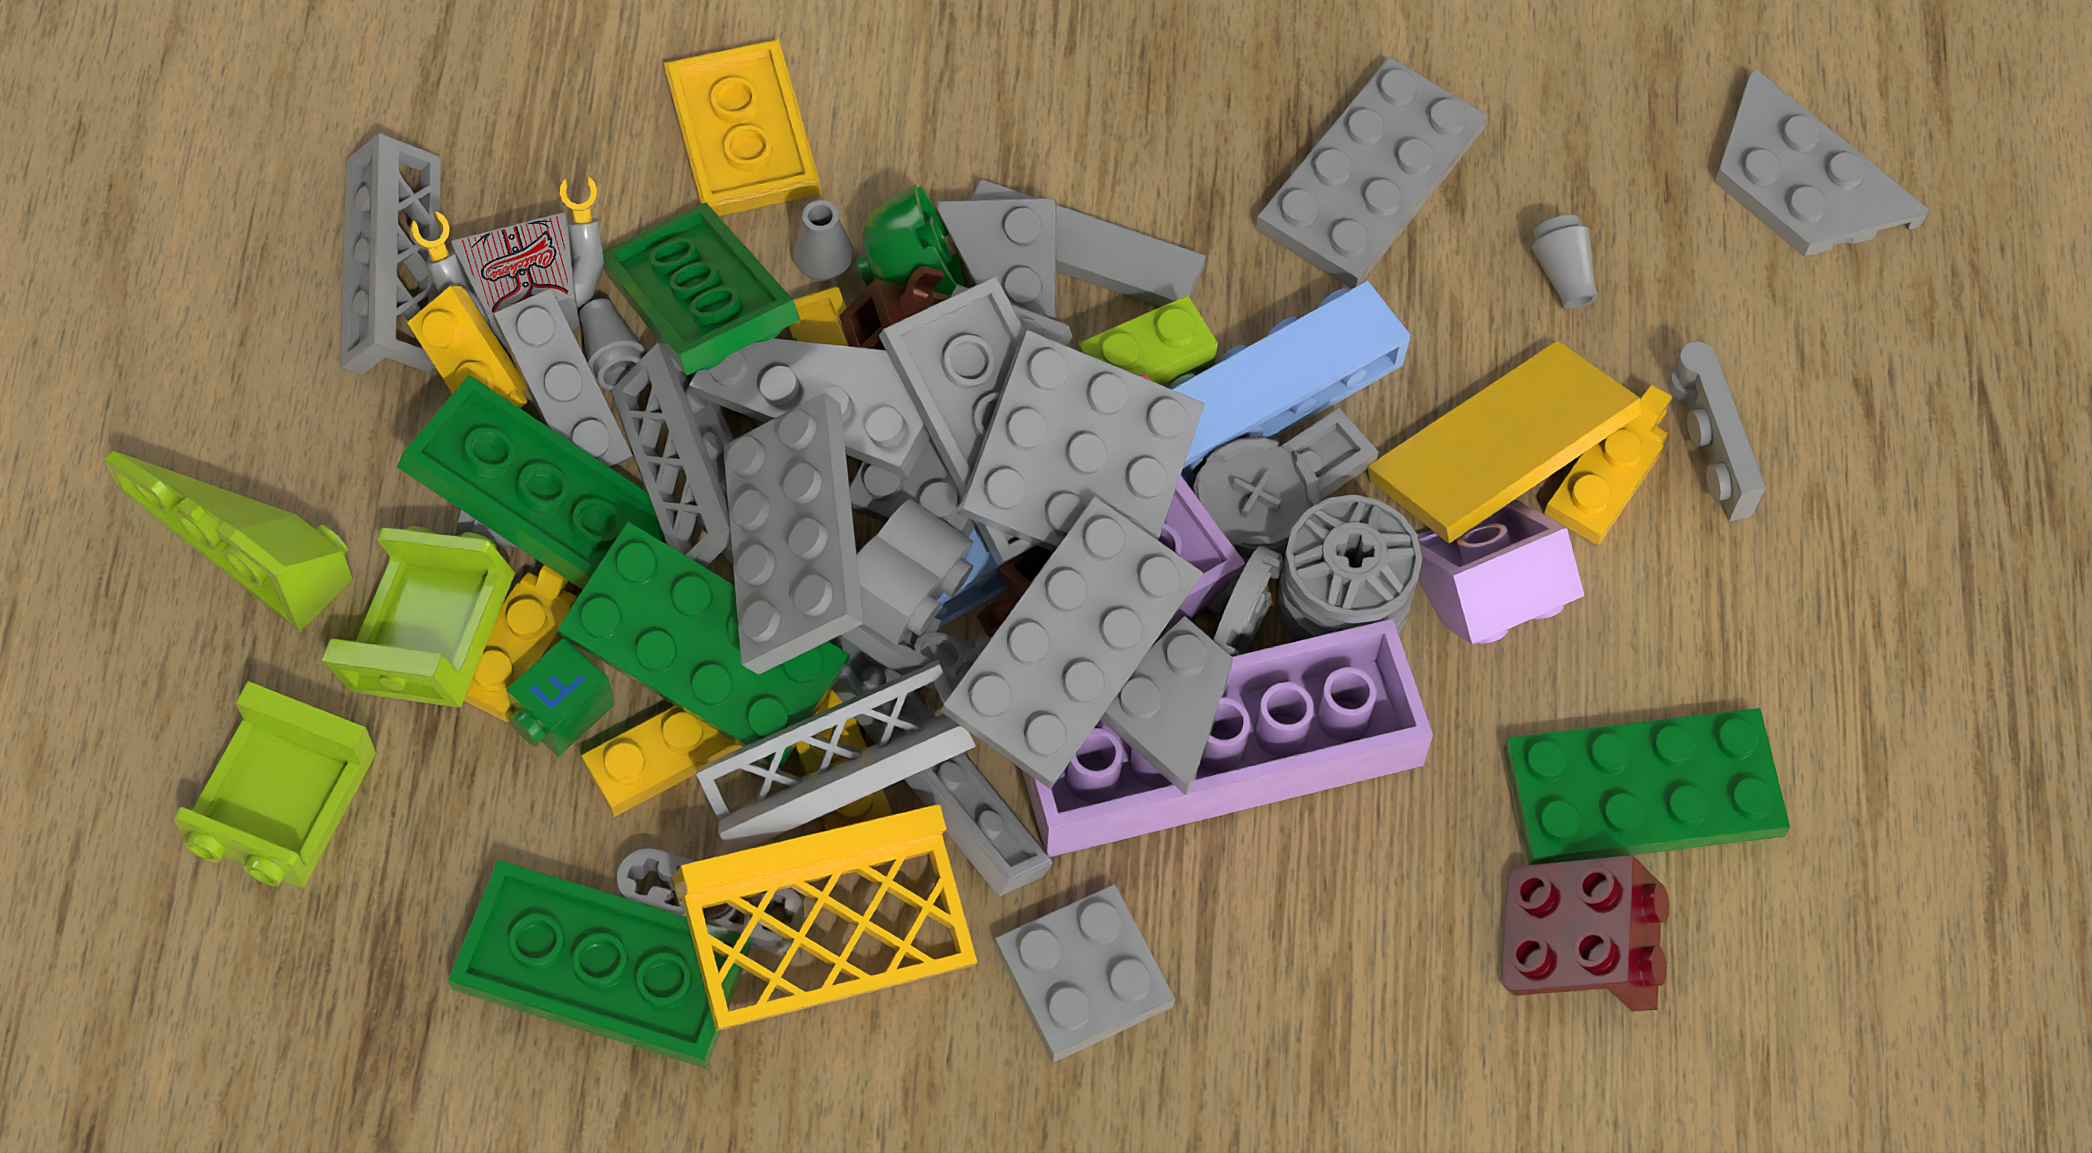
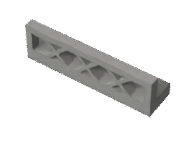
(377, 245)
(693, 445)
(843, 780)

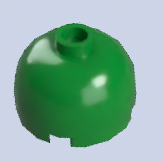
(904, 236)

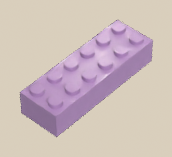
(1283, 729)

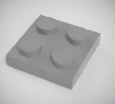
(1084, 973)

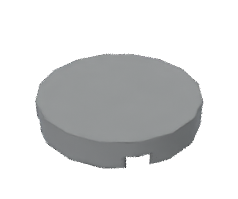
(1256, 492)
(1248, 602)

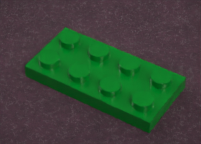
(699, 289)
(526, 481)
(679, 637)
(1646, 787)
(592, 963)

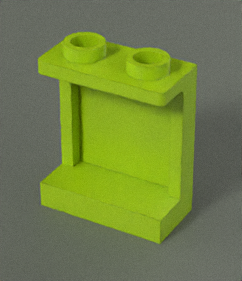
(425, 618)
(278, 788)

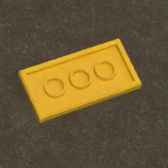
(1504, 440)

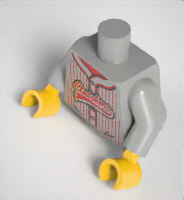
(522, 260)

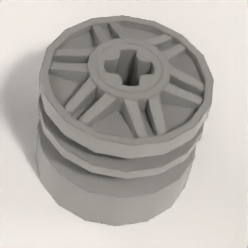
(1326, 595)

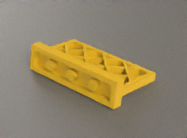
(812, 859)

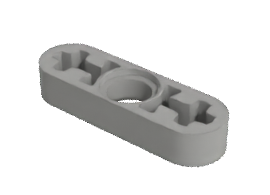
(667, 864)

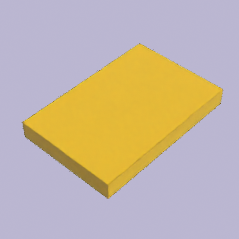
(742, 128)

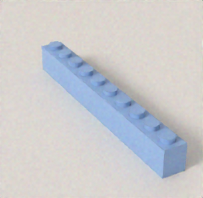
(1258, 394)

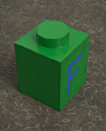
(559, 698)

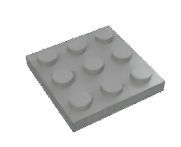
(1074, 434)

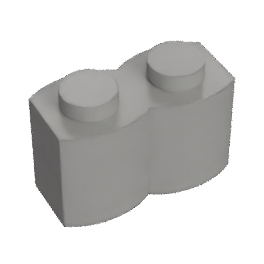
(908, 571)

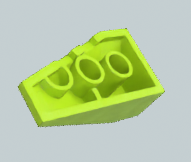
(254, 543)

